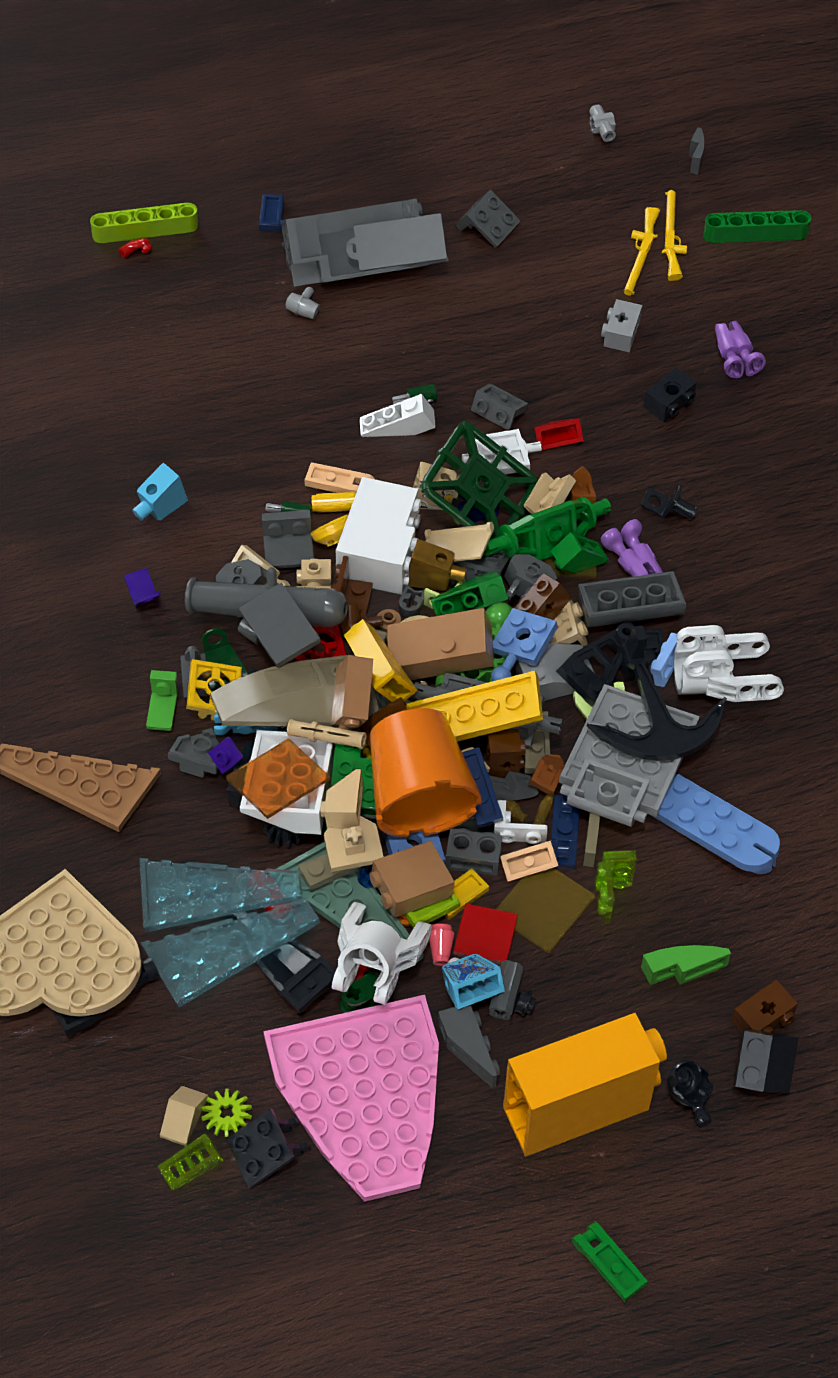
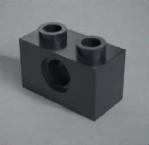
(670, 394)

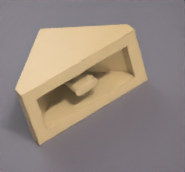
(182, 1115)

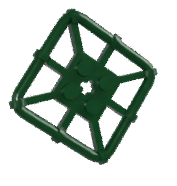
(474, 470)

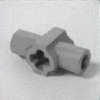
(602, 123)

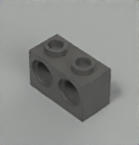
(473, 856)

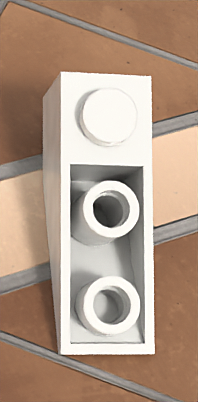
(400, 419)

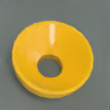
(330, 532)

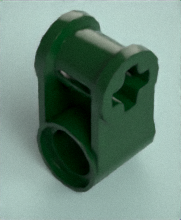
(360, 993)

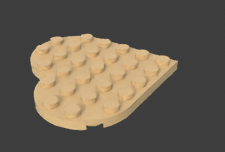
(64, 952)

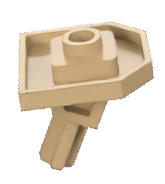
(353, 846)

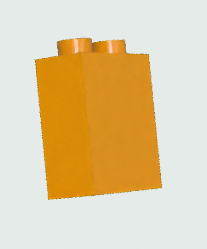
(582, 1083)

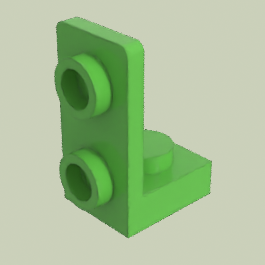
(163, 700)

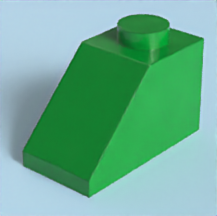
(578, 553)

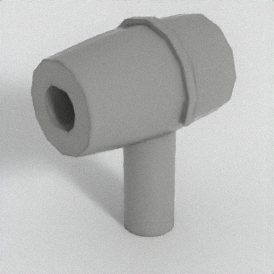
(302, 304)

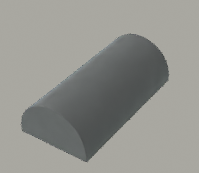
(630, 599)

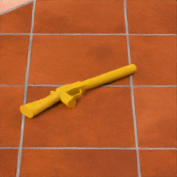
(647, 239)
(671, 250)

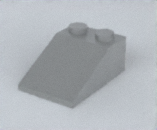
(550, 682)

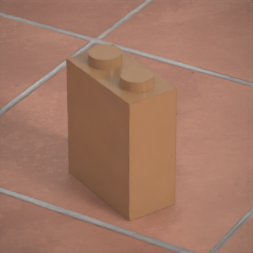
(352, 692)
(411, 879)

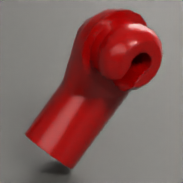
(134, 245)

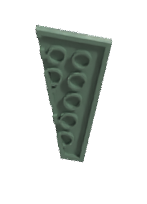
(336, 897)

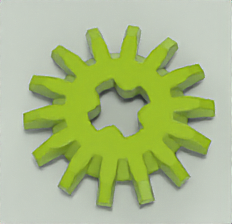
(227, 1123)

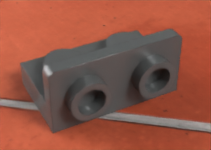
(498, 406)

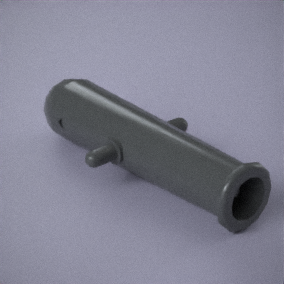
(319, 605)

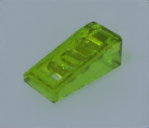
(195, 1170)

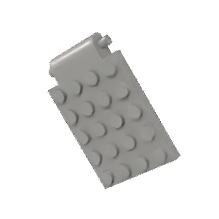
(610, 781)

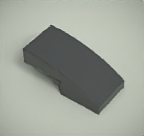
(696, 150)
(513, 787)

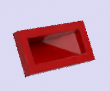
(559, 433)

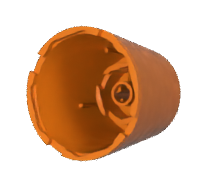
(420, 774)

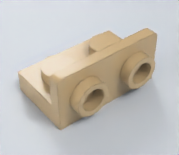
(549, 492)
(570, 625)

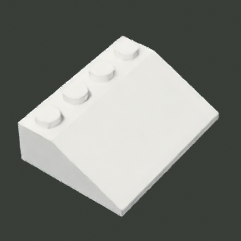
(304, 814)

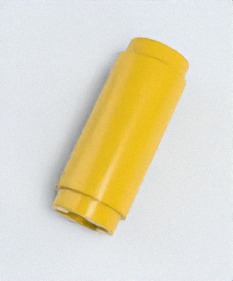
(332, 502)

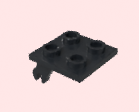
(262, 1148)

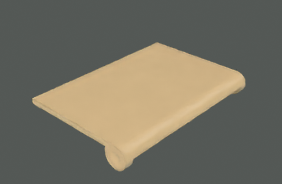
(465, 542)

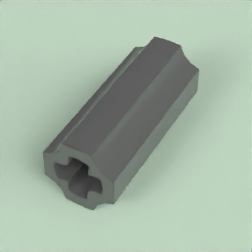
(503, 1003)

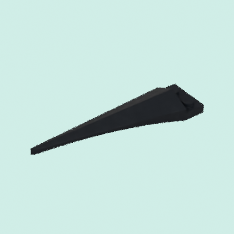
(294, 970)

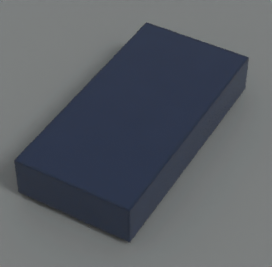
(271, 212)

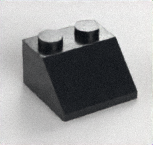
(765, 1061)

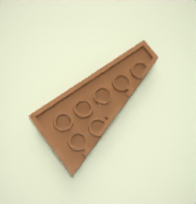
(85, 784)

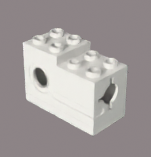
(381, 534)

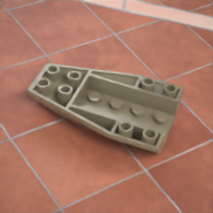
(284, 693)

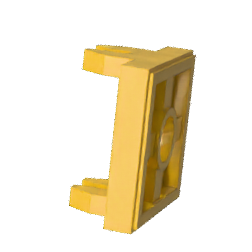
(206, 668)

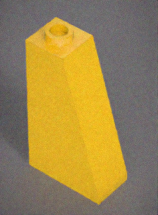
(387, 674)

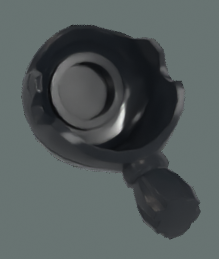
(691, 1087)

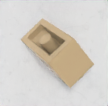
(344, 802)

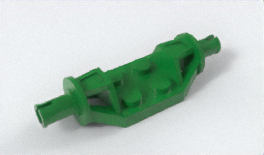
(546, 528)

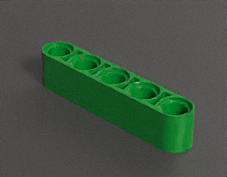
(756, 226)

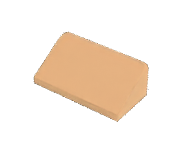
(529, 861)

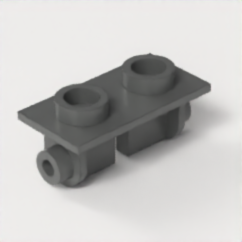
(191, 653)

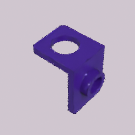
(141, 587)
(225, 755)

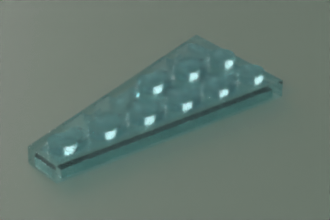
(202, 891)
(221, 949)

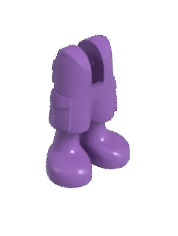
(736, 350)
(638, 559)

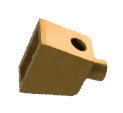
(433, 567)

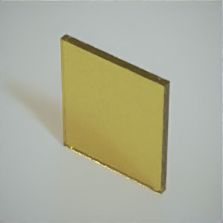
(546, 906)

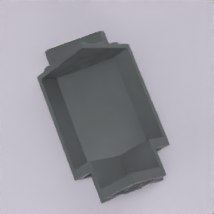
(318, 242)

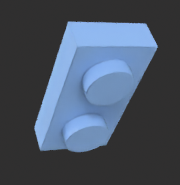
(663, 665)

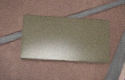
(591, 841)

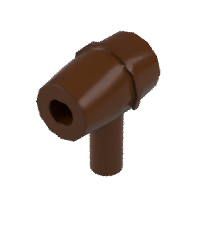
(353, 616)

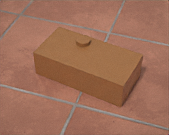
(442, 644)

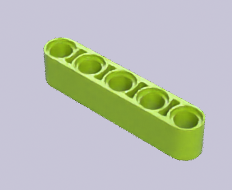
(144, 222)

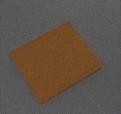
(278, 778)

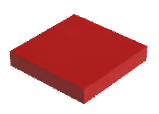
(485, 933)

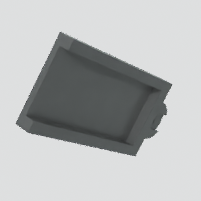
(398, 242)

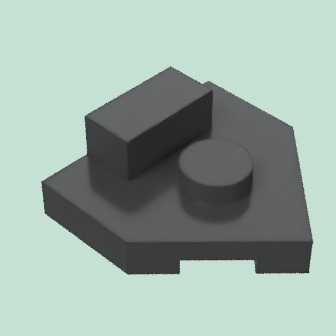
(193, 753)

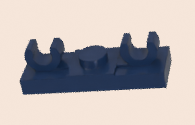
(489, 810)
(564, 832)

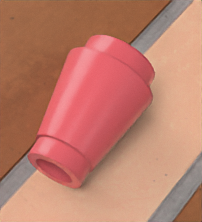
(441, 943)

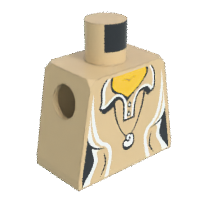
(443, 475)

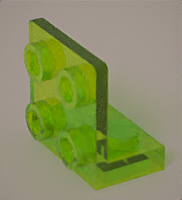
(614, 871)

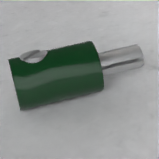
(428, 391)
(288, 506)

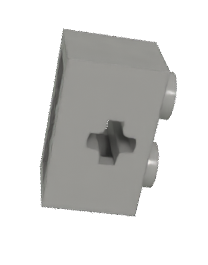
(622, 325)

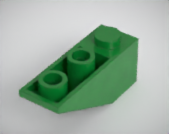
(471, 595)

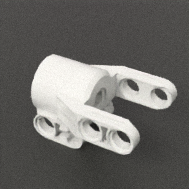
(707, 665)
(377, 947)

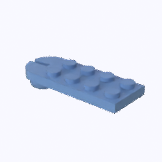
(719, 827)

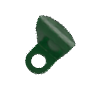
(220, 653)

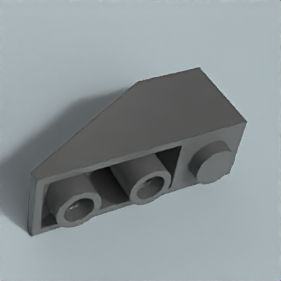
(464, 1039)

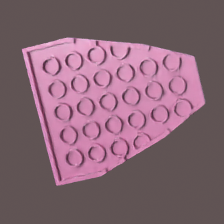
(364, 1091)

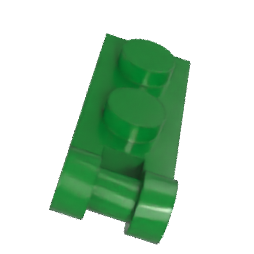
(610, 1261)

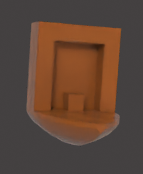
(583, 486)
(547, 773)

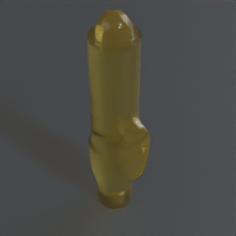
(544, 808)
(515, 810)

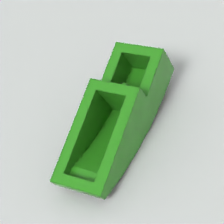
(683, 962)

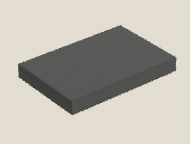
(279, 625)

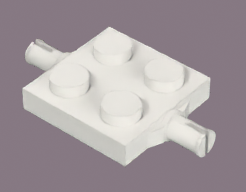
(515, 446)

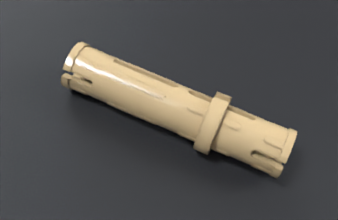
(315, 732)

